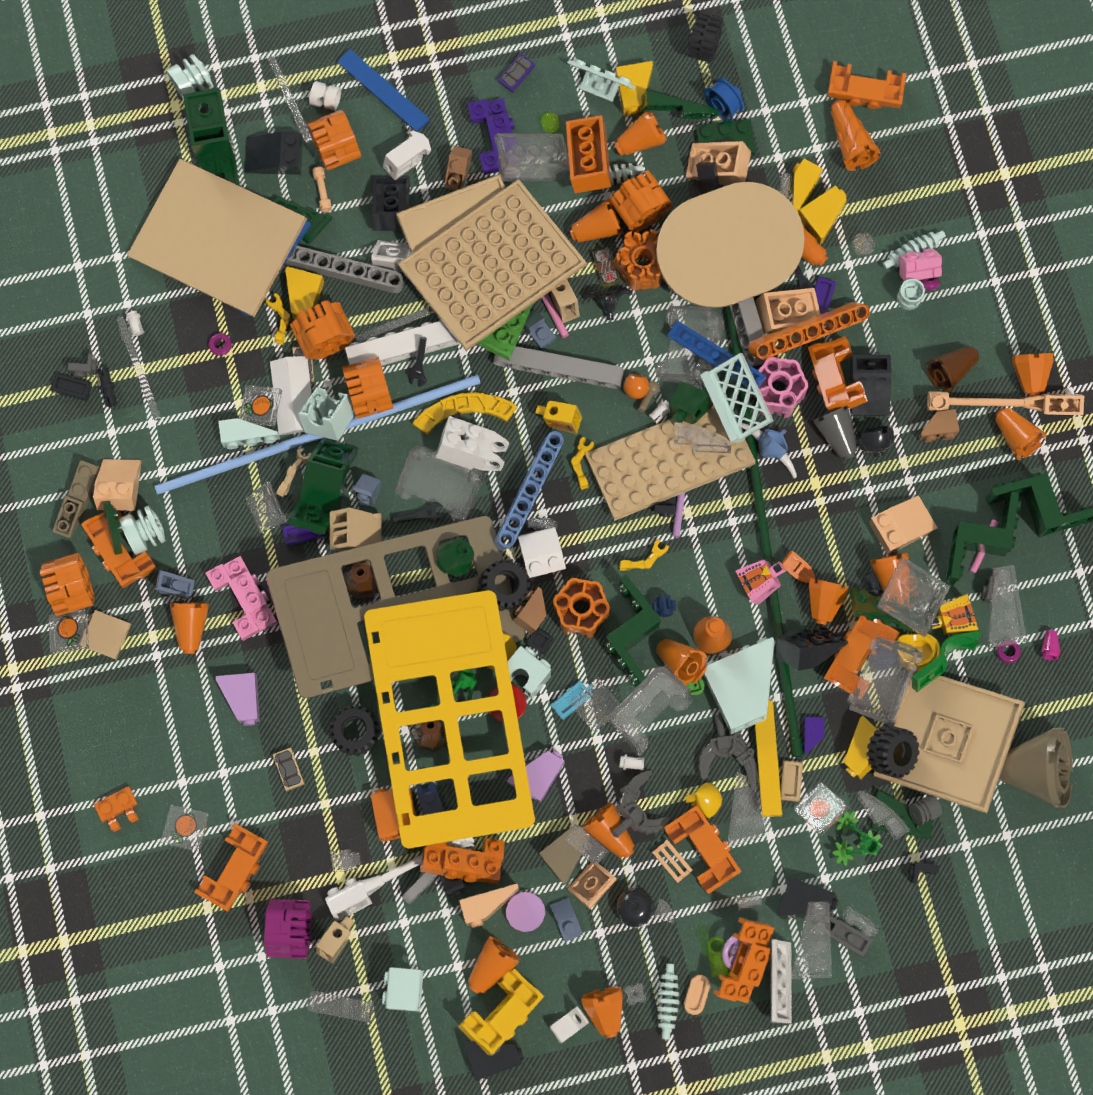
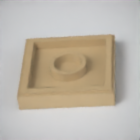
(107, 634)

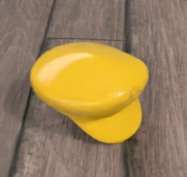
(929, 645)

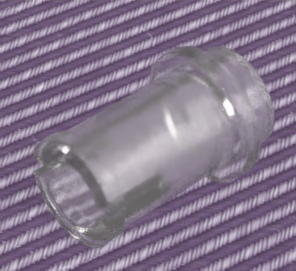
(785, 184)
(749, 901)

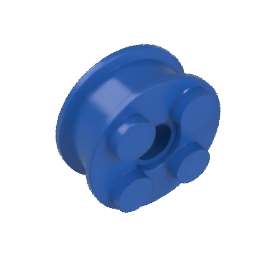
(725, 98)

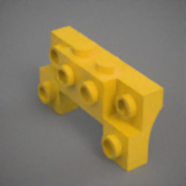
(506, 1017)

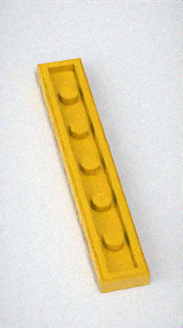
(768, 765)

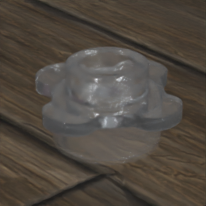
(640, 995)

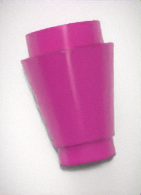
(1050, 647)

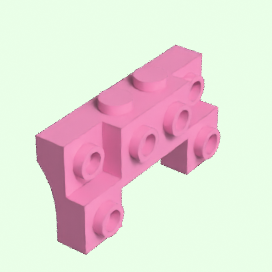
(245, 588)

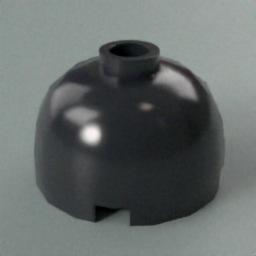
(876, 440)
(634, 907)

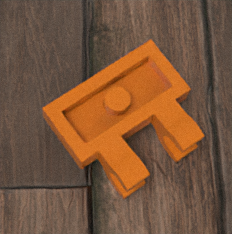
(116, 804)

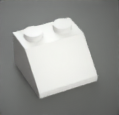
(541, 552)

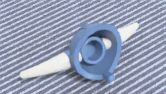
(773, 445)

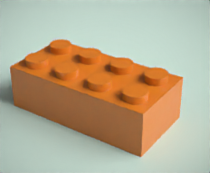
(588, 154)

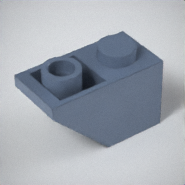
(367, 490)

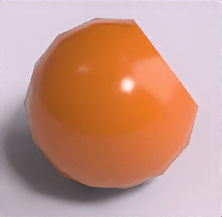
(636, 386)

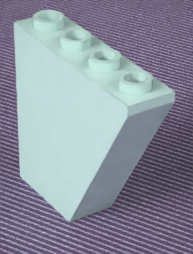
(742, 684)

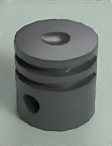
(925, 810)

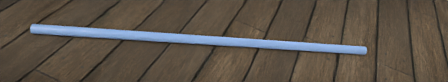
(306, 438)

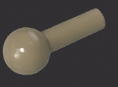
(654, 390)

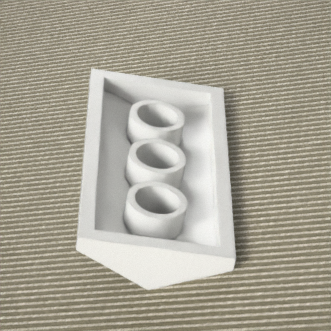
(293, 378)
(780, 981)

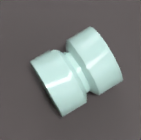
(913, 290)

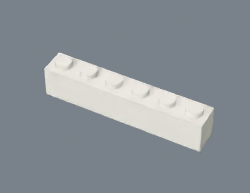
(402, 345)

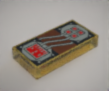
(606, 267)

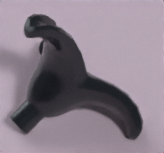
(608, 300)

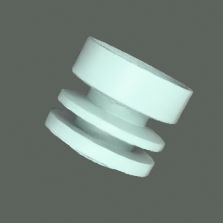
(191, 77)
(143, 529)

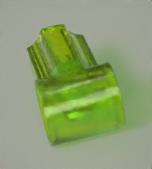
(716, 962)

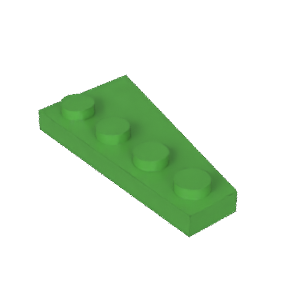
(504, 339)

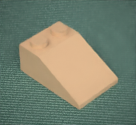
(730, 158)
(786, 308)
(118, 484)
(902, 524)
(483, 906)

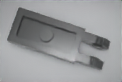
(849, 937)

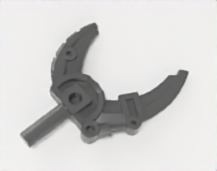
(726, 746)
(632, 813)

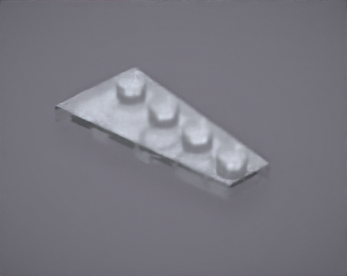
(1006, 615)
(814, 946)

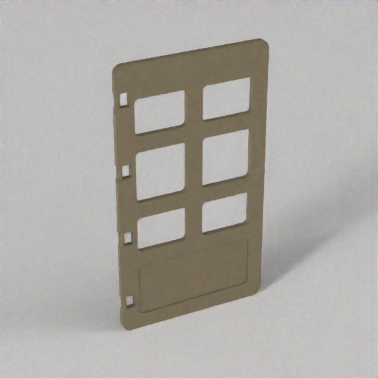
(322, 624)

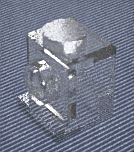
(345, 861)

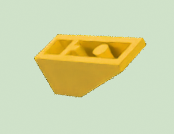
(805, 178)

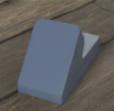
(538, 329)
(175, 585)
(566, 919)

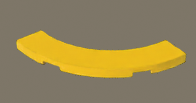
(463, 404)

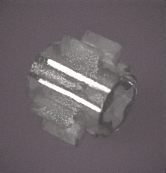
(863, 244)

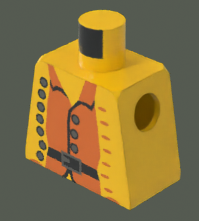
(560, 416)
(956, 617)

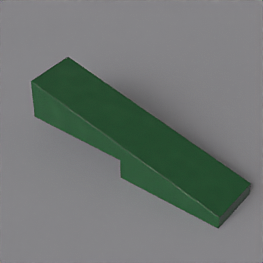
(686, 109)

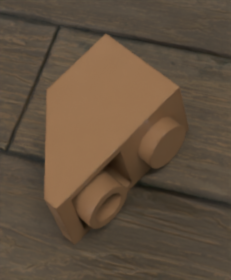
(458, 168)
(942, 425)
(532, 612)

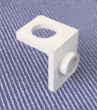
(568, 1025)

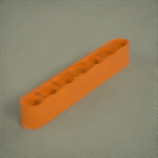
(801, 330)

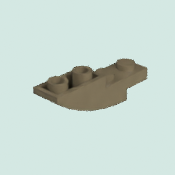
(77, 499)

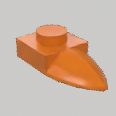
(798, 567)

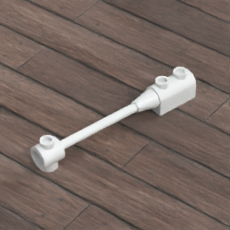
(356, 893)

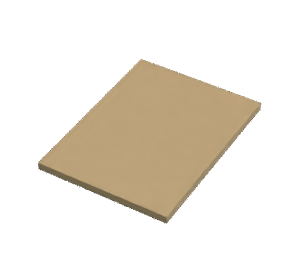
(217, 237)
(492, 264)

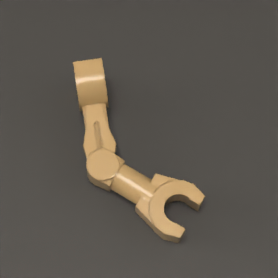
(291, 472)

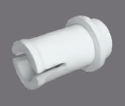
(134, 322)
(660, 411)
(631, 762)

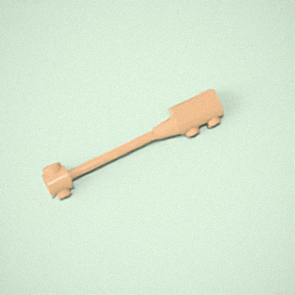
(1046, 403)

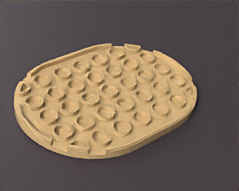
(730, 244)

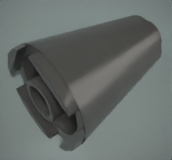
(838, 431)

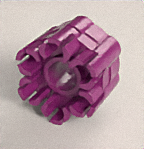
(287, 929)

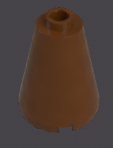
(951, 367)

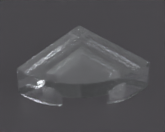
(664, 912)

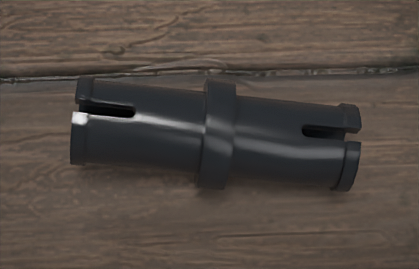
(107, 387)

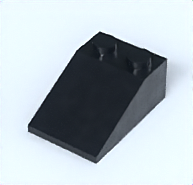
(274, 153)
(389, 198)

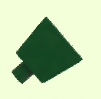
(689, 404)

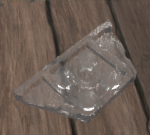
(746, 814)

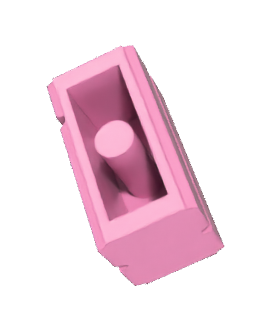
(920, 265)

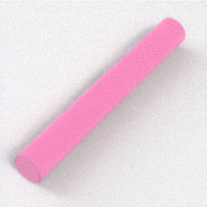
(555, 316)
(979, 556)

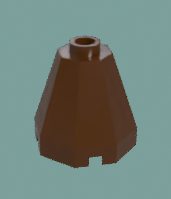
(360, 580)
(430, 739)

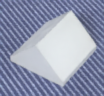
(389, 254)

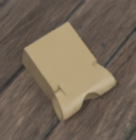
(354, 529)

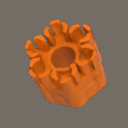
(334, 140)
(641, 204)
(637, 247)
(322, 335)
(370, 385)
(69, 584)
(586, 622)

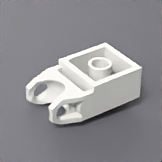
(470, 445)

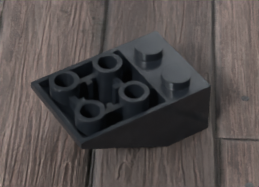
(875, 377)
(808, 648)

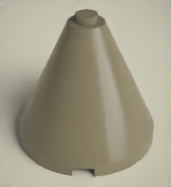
(1042, 767)

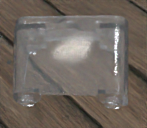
(680, 362)
(440, 482)
(885, 679)
(646, 703)

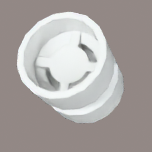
(324, 95)

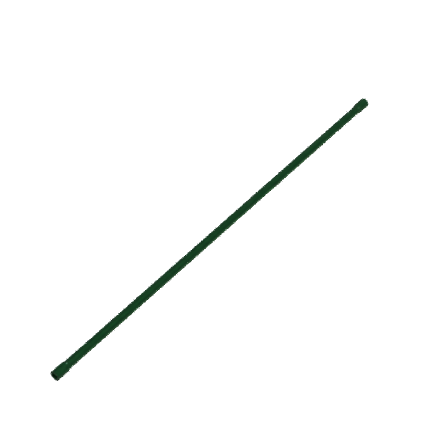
(795, 740)

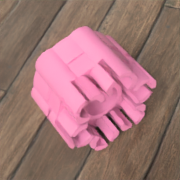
(792, 376)

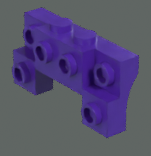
(497, 121)

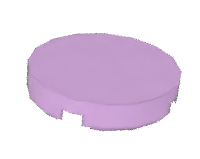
(525, 912)

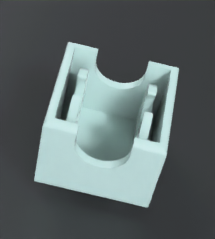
(325, 415)
(525, 663)
(403, 989)

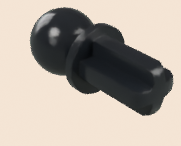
(872, 584)

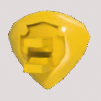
(707, 799)

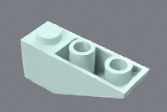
(240, 432)

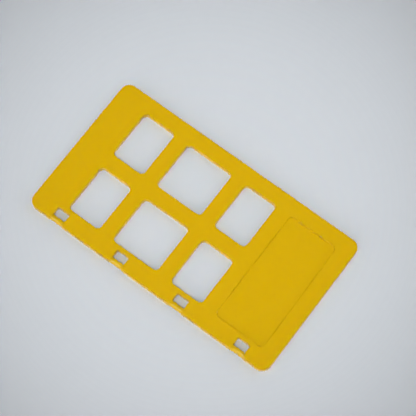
(435, 641)

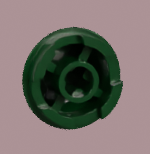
(455, 557)

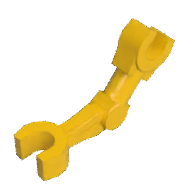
(285, 318)
(576, 460)
(655, 553)

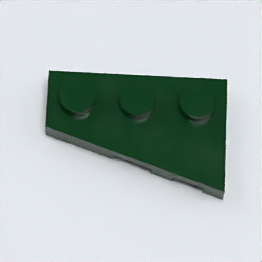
(727, 132)
(317, 220)
(902, 810)

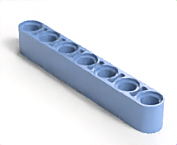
(524, 498)

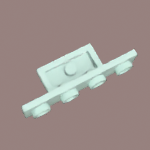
(599, 83)

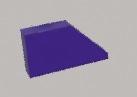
(813, 732)

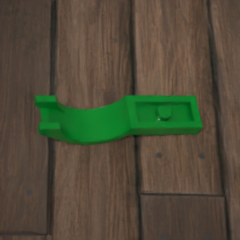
(938, 666)

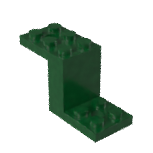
(210, 134)
(322, 485)
(1041, 504)
(983, 538)
(633, 631)

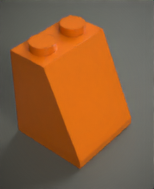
(386, 815)

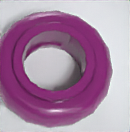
(930, 283)
(217, 337)
(1006, 659)

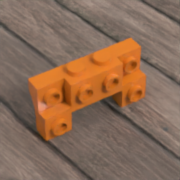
(864, 90)
(828, 372)
(122, 565)
(852, 656)
(709, 846)
(465, 863)
(237, 871)
(749, 961)

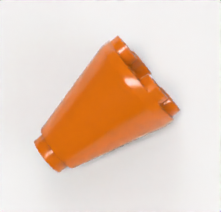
(641, 135)

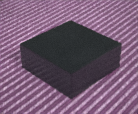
(540, 641)

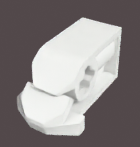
(406, 155)

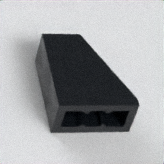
(798, 896)
(485, 1065)

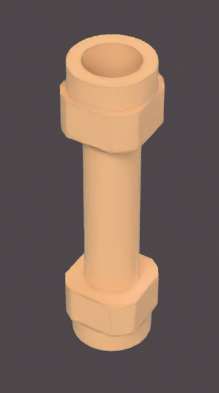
(319, 176)

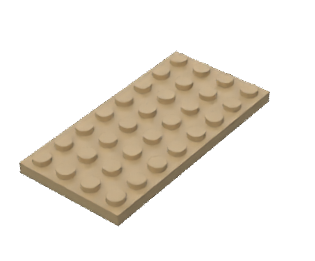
(652, 468)

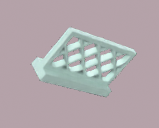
(725, 408)

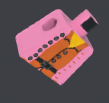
(760, 579)

